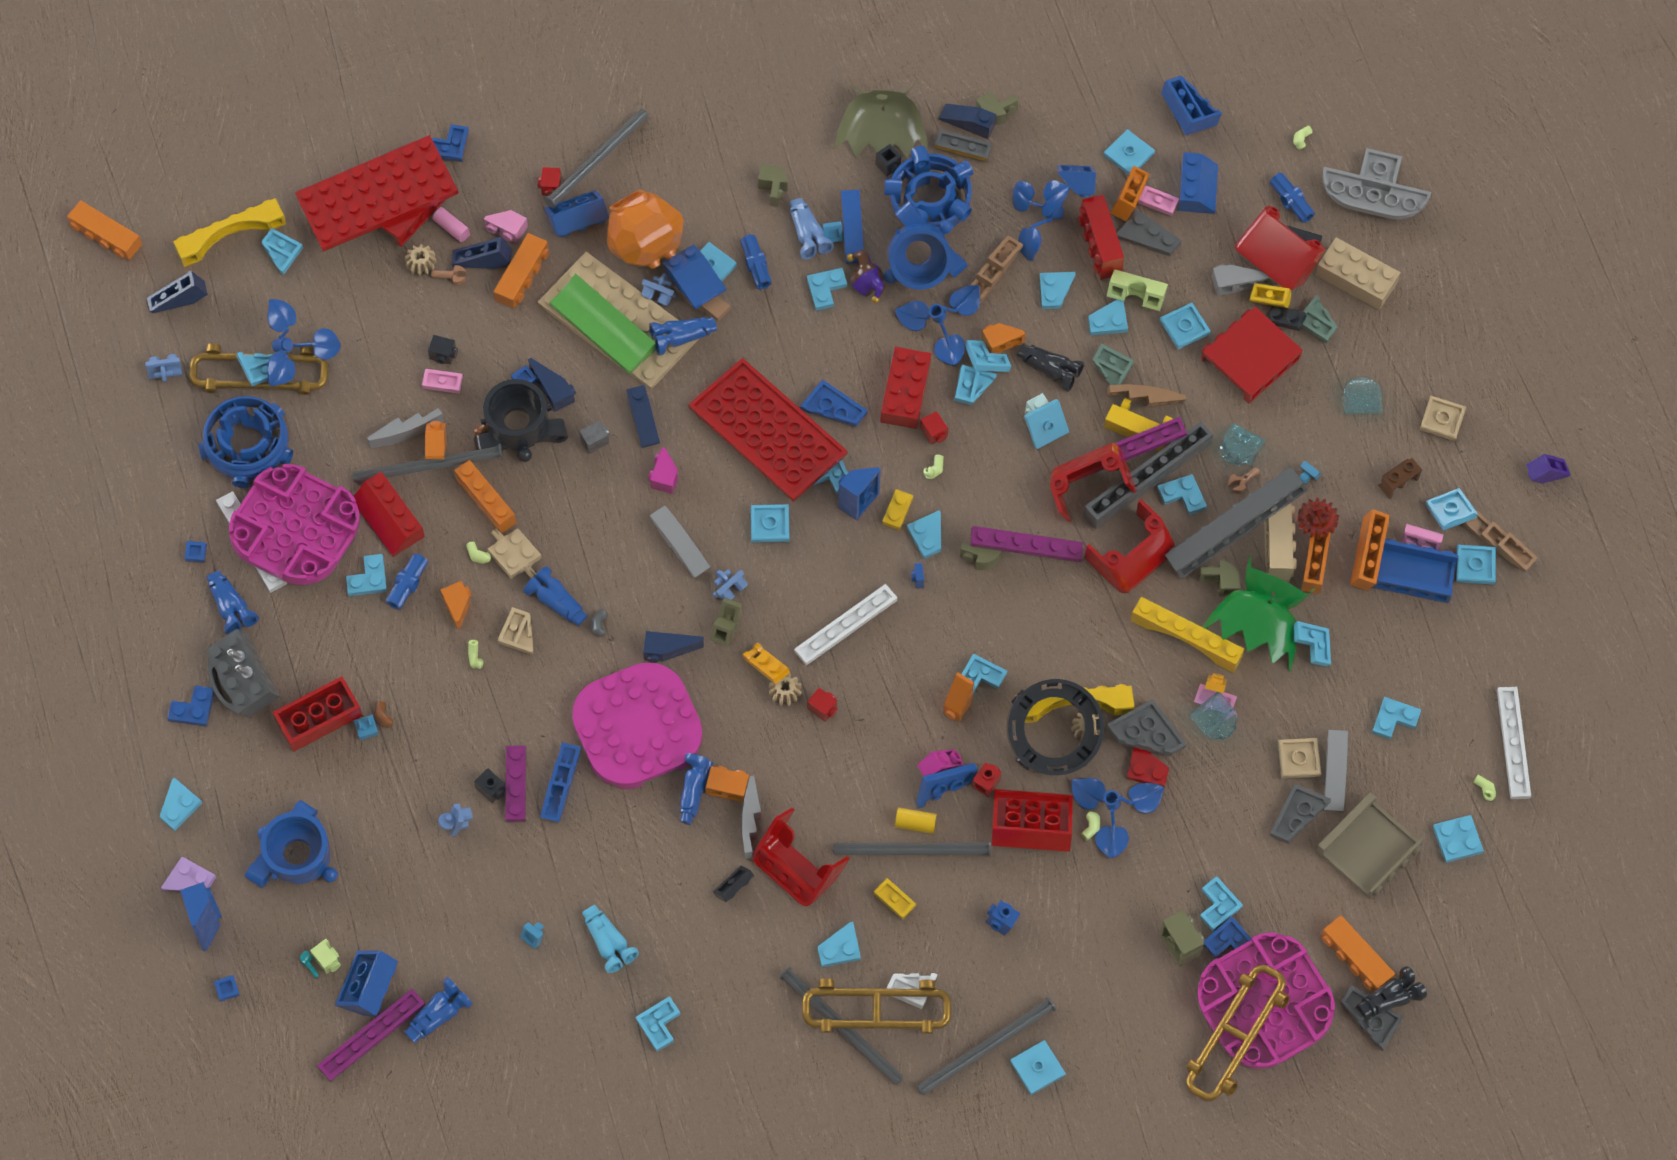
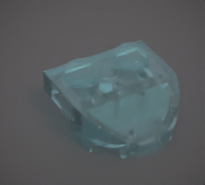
(1362, 396)
(1240, 445)
(1215, 717)

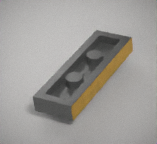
(963, 145)

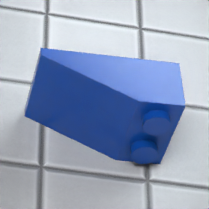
(694, 276)

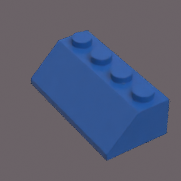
(202, 912)

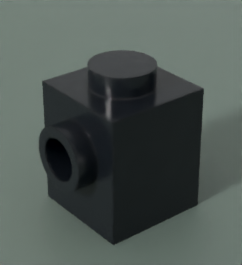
(888, 160)
(442, 350)
(490, 785)

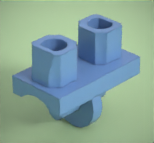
(666, 294)
(163, 368)
(736, 580)
(456, 819)

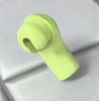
(1300, 135)
(936, 469)
(477, 555)
(473, 655)
(1487, 787)
(1094, 825)

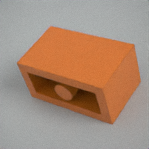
(727, 783)

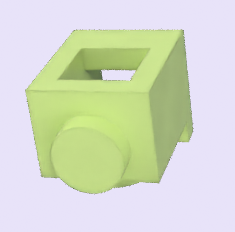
(326, 957)

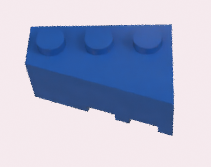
(1188, 106)

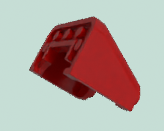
(1279, 250)

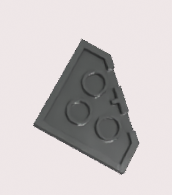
(1147, 730)

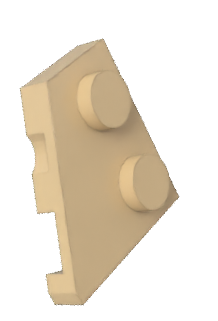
(517, 631)

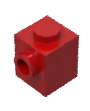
(549, 180)
(934, 428)
(822, 704)
(987, 779)

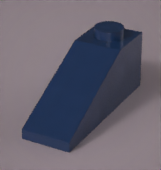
(969, 118)
(487, 254)
(179, 293)
(553, 385)
(642, 416)
(666, 646)

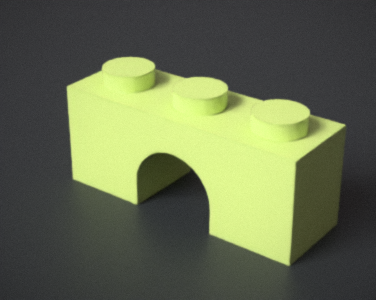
(1127, 284)

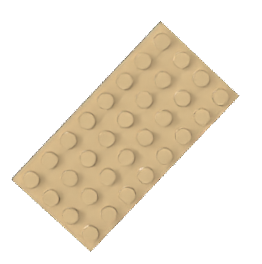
(631, 304)

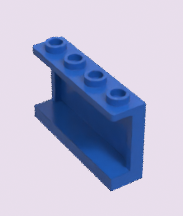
(1416, 571)

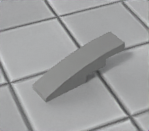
(398, 431)
(679, 541)
(1336, 769)
(750, 813)

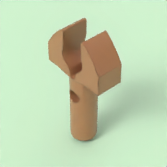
(451, 275)
(1242, 480)

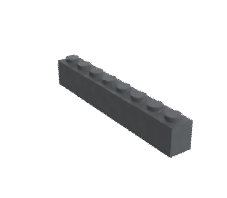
(1148, 475)
(1236, 522)

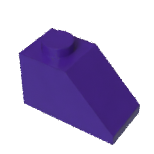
(1547, 469)

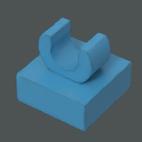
(833, 231)
(1309, 471)
(366, 727)
(532, 934)

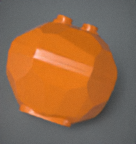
(644, 229)

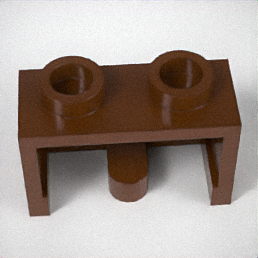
(1399, 475)

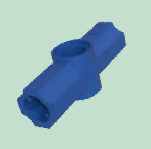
(1292, 197)
(756, 261)
(407, 581)

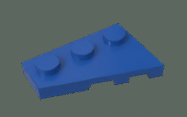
(833, 404)
(950, 779)

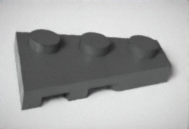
(1146, 232)
(1298, 812)
(1378, 1028)

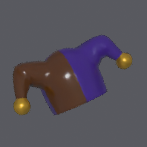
(867, 276)

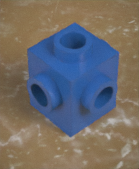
(1002, 917)

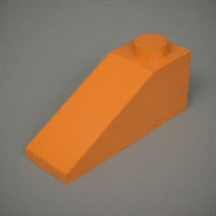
(1130, 193)
(959, 697)

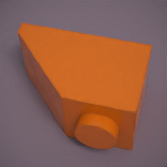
(1002, 337)
(435, 440)
(457, 601)

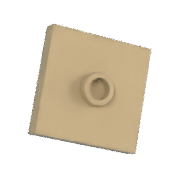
(1442, 418)
(1299, 758)

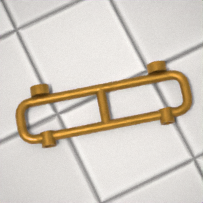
(213, 352)
(926, 989)
(1227, 1084)

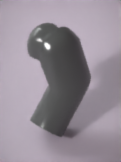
(596, 623)

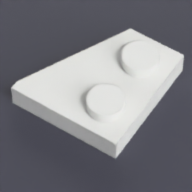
(910, 982)

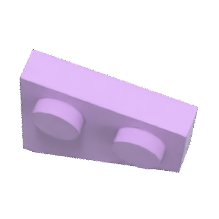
(186, 875)

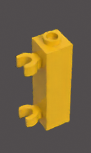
(1129, 423)

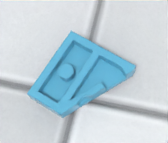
(281, 249)
(1109, 319)
(255, 367)
(972, 384)
(178, 805)
(840, 947)

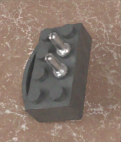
(240, 674)

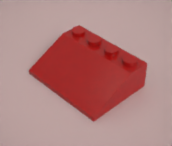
(1032, 820)

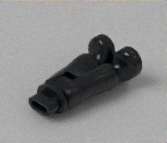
(1052, 365)
(1392, 995)

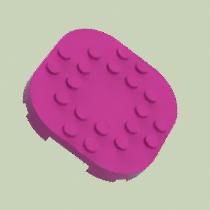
(294, 525)
(637, 724)
(1285, 1030)

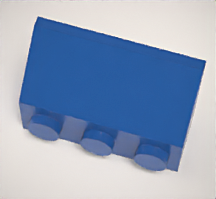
(1080, 178)
(1198, 184)
(577, 213)
(858, 490)
(367, 982)

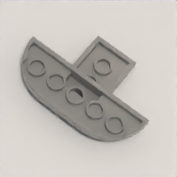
(1375, 188)

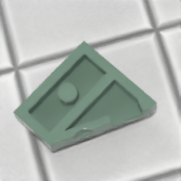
(1318, 321)
(1112, 364)

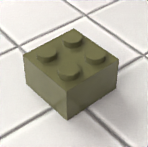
(1182, 937)

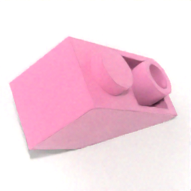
(507, 224)

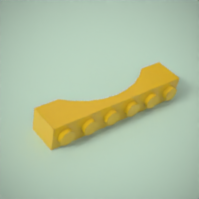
(261, 217)
(1213, 646)
(1114, 700)

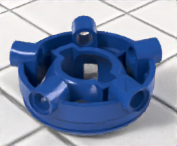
(954, 176)
(267, 419)

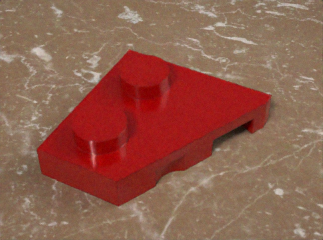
(1147, 768)

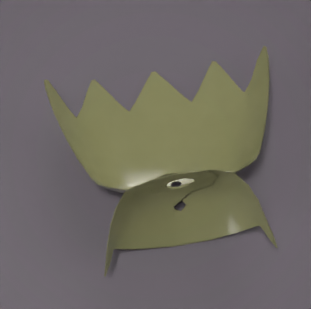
(867, 124)

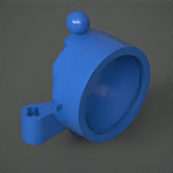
(942, 257)
(278, 834)

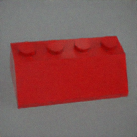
(388, 514)

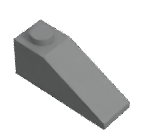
(1235, 279)

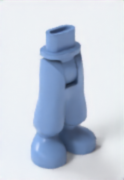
(808, 229)

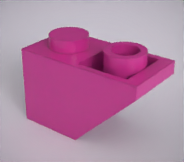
(664, 474)
(939, 761)

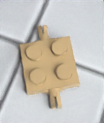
(514, 553)

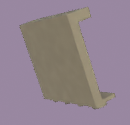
(1369, 847)

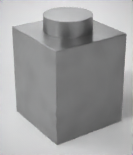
(594, 436)

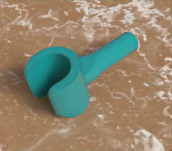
(305, 959)

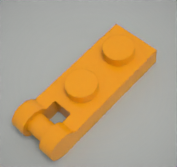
(766, 663)

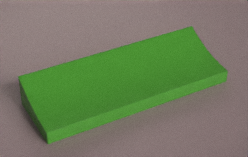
(603, 324)

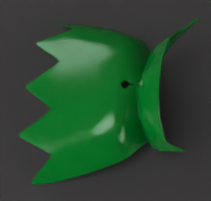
(1259, 618)

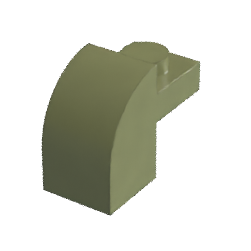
(1001, 108)
(774, 179)
(984, 558)
(1224, 574)
(727, 622)

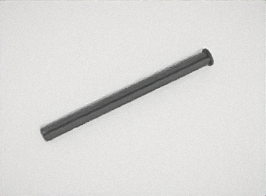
(596, 158)
(429, 464)
(912, 848)
(849, 1033)
(986, 1046)

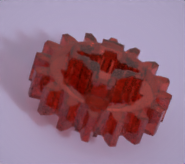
(1324, 525)

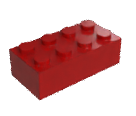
(1101, 236)
(905, 387)
(317, 713)

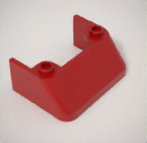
(1107, 457)
(1131, 570)
(791, 868)

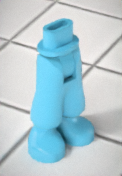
(608, 940)

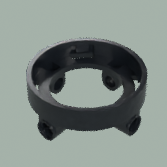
(1081, 699)

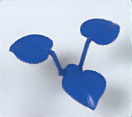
(1054, 194)
(915, 313)
(279, 317)
(1091, 791)

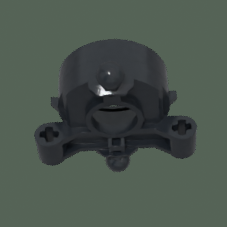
(522, 396)

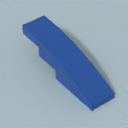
(852, 222)
(560, 782)

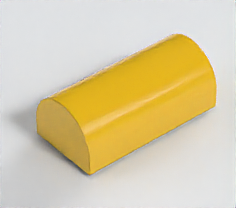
(1271, 295)
(915, 820)

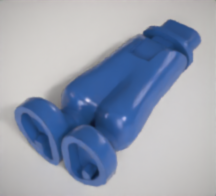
(680, 332)
(555, 596)
(229, 603)
(694, 785)
(438, 1011)

